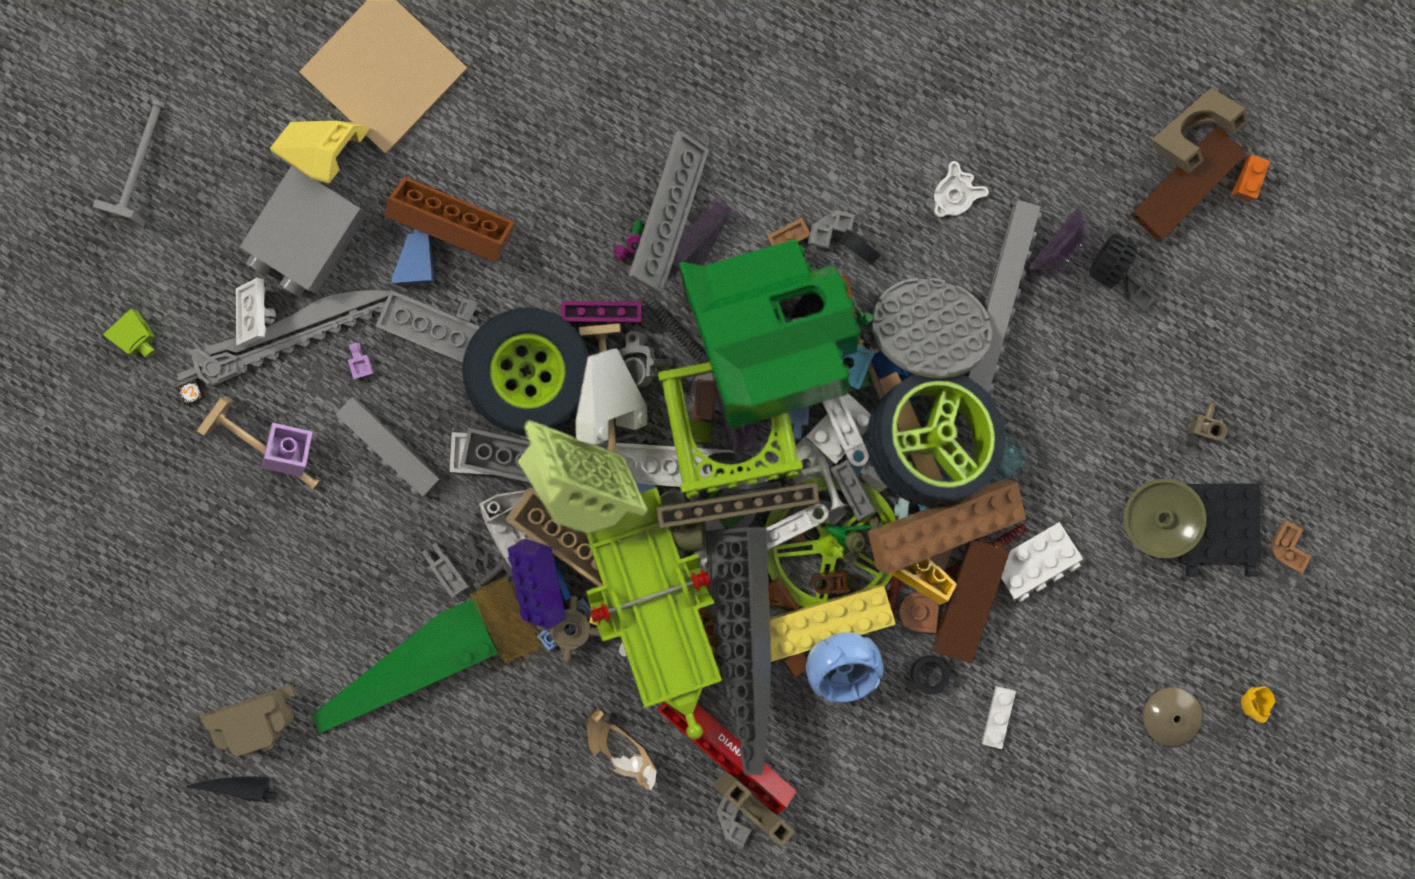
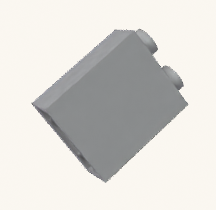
(302, 232)

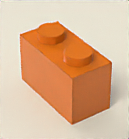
(1250, 178)

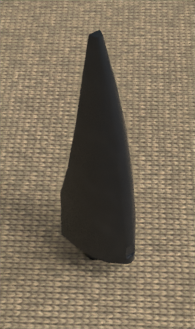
(244, 787)

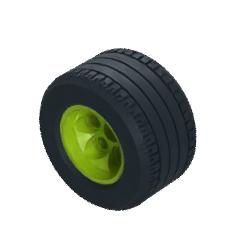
(537, 332)

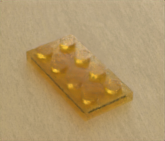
(502, 618)

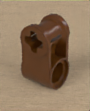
(834, 582)

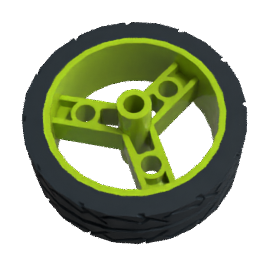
(952, 394)

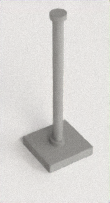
(120, 211)

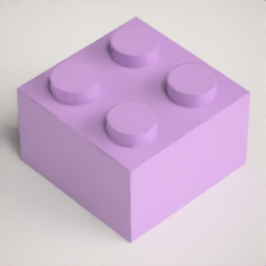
(287, 449)

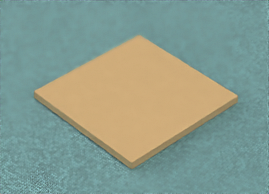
(383, 71)

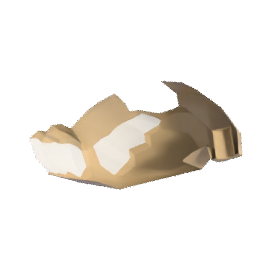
(637, 766)

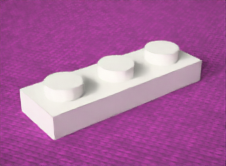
(998, 717)

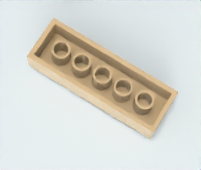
(567, 544)

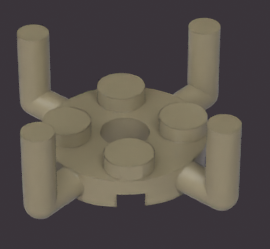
(582, 632)

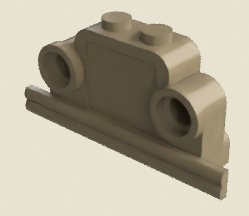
(251, 722)

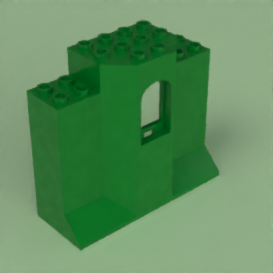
(762, 361)

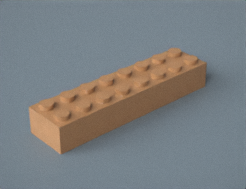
(946, 526)

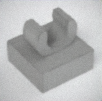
(467, 309)

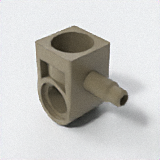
(1202, 425)

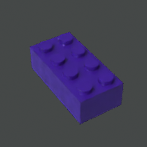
(536, 583)

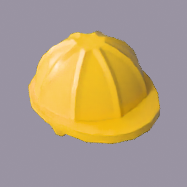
(1258, 703)

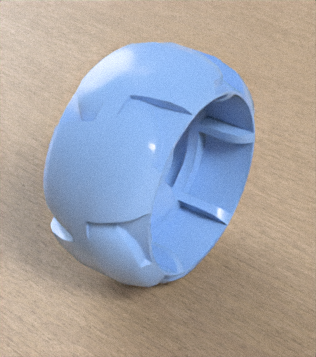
(841, 653)

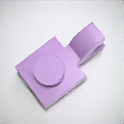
(359, 365)

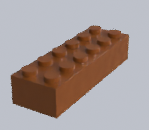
(449, 219)

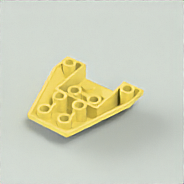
(315, 145)

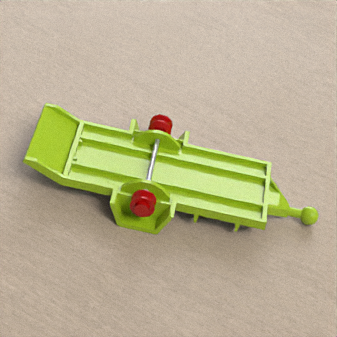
(653, 607)

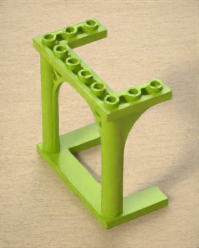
(692, 481)

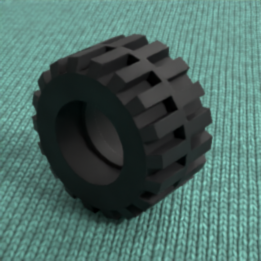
(1113, 260)

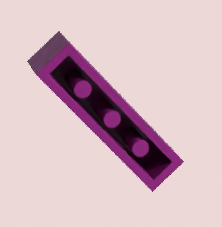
(601, 312)

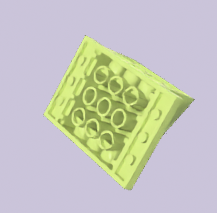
(578, 480)

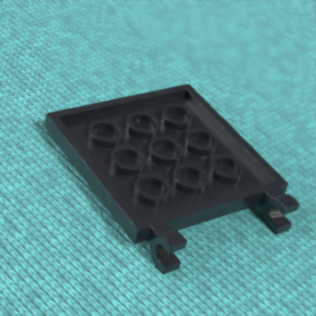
(1230, 528)

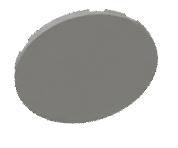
(931, 327)

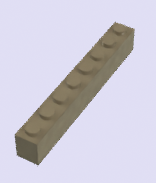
(736, 504)

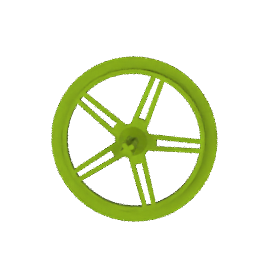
(826, 544)

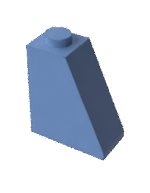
(415, 261)

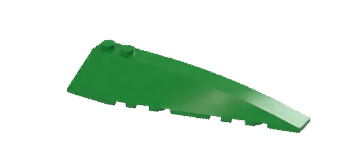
(432, 653)

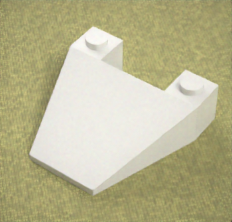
(608, 394)

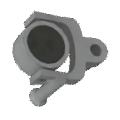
(642, 369)

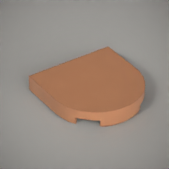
(919, 613)

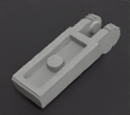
(446, 571)

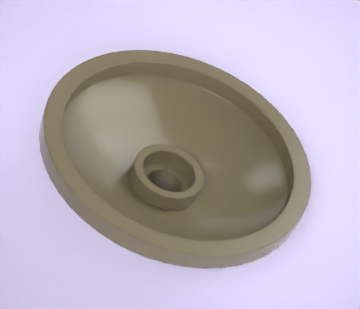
(1160, 714)

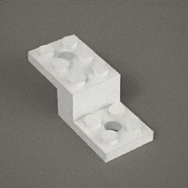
(823, 439)

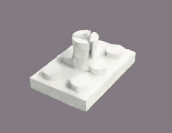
(251, 312)

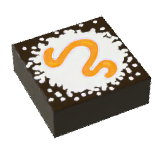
(191, 392)

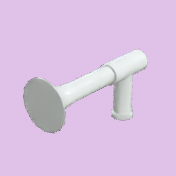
(836, 503)

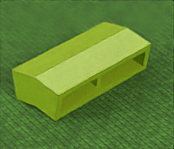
(700, 431)

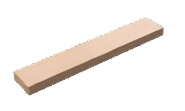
(908, 421)

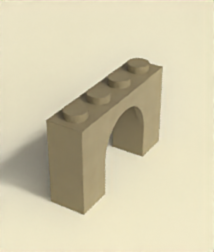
(1209, 108)
(753, 808)

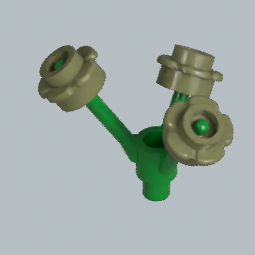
(855, 541)

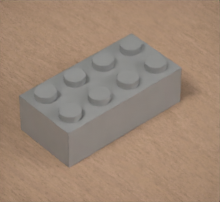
(494, 453)

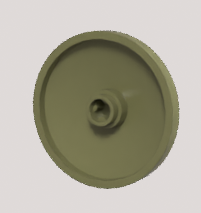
(1165, 518)

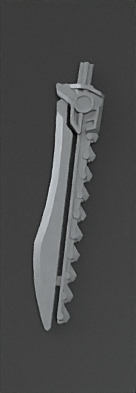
(226, 366)

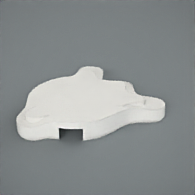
(955, 192)

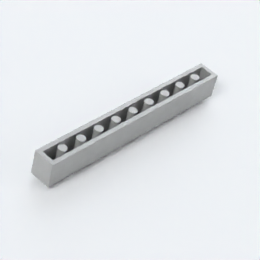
(1005, 288)

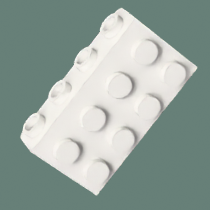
(1039, 562)

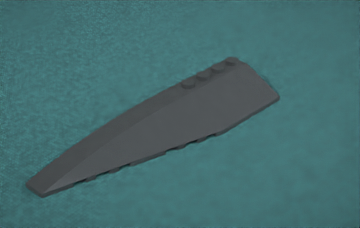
(742, 625)

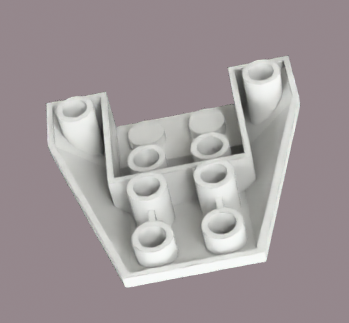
(494, 513)

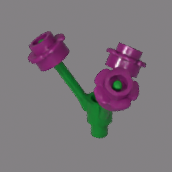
(631, 244)

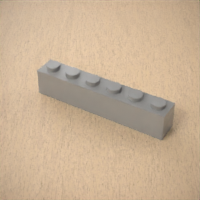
(388, 447)

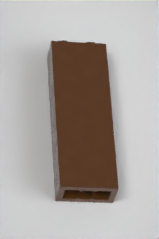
(1183, 191)
(971, 599)

